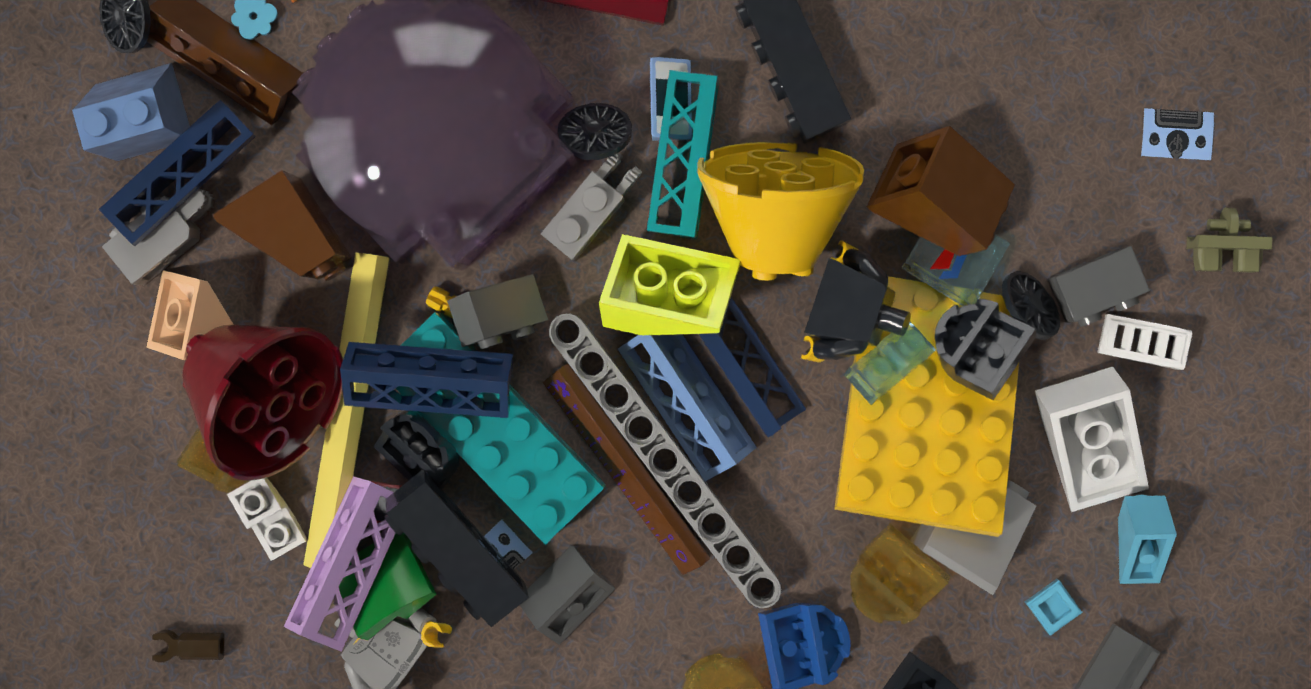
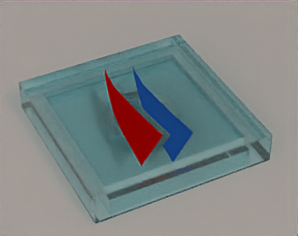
(954, 276)

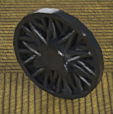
(126, 23)
(595, 131)
(1028, 304)

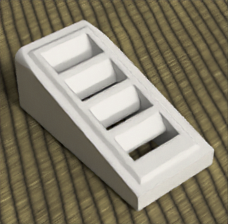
(1178, 352)

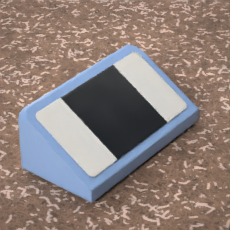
(658, 85)

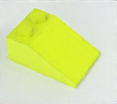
(666, 289)

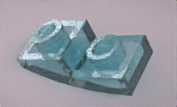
(889, 363)

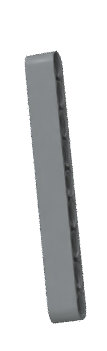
(670, 479)

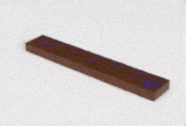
(626, 470)

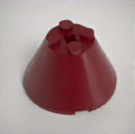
(261, 394)

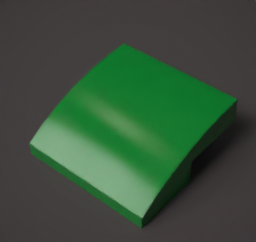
(396, 591)

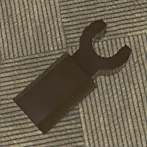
(190, 646)

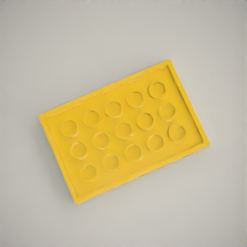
(929, 443)

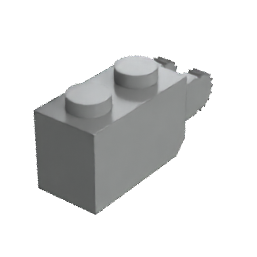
(589, 209)
(163, 244)

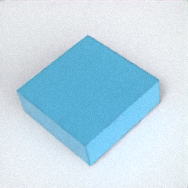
(1053, 607)

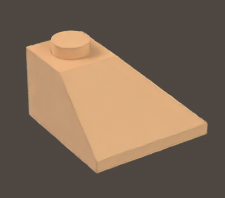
(181, 311)

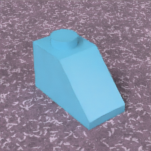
(1144, 538)

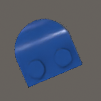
(803, 644)

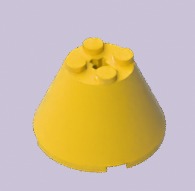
(777, 203)

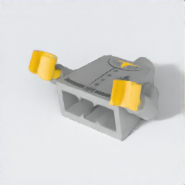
(392, 651)

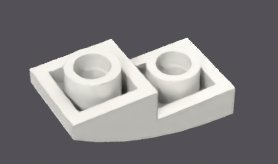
(269, 517)

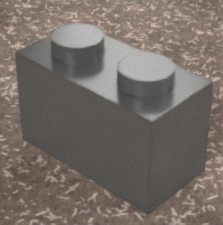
(1098, 285)
(498, 310)

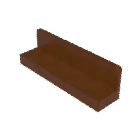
(222, 56)

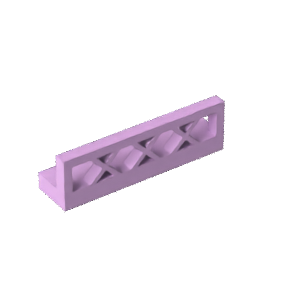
(333, 565)

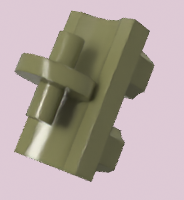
(1247, 249)

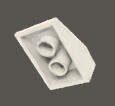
(1093, 438)

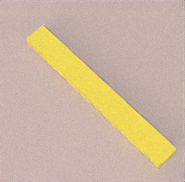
(344, 431)

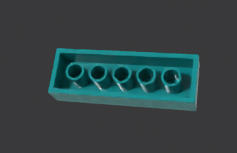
(515, 454)

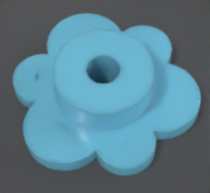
(251, 28)

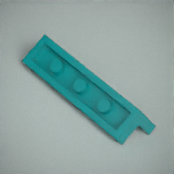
(699, 147)

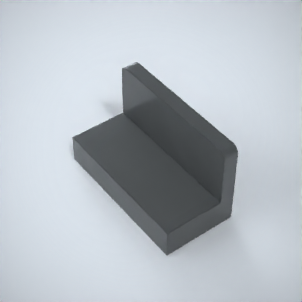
(565, 595)
(1119, 662)

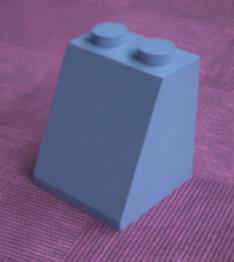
(132, 114)

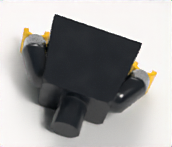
(852, 308)

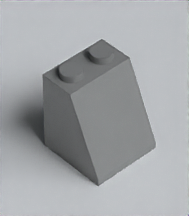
(975, 555)

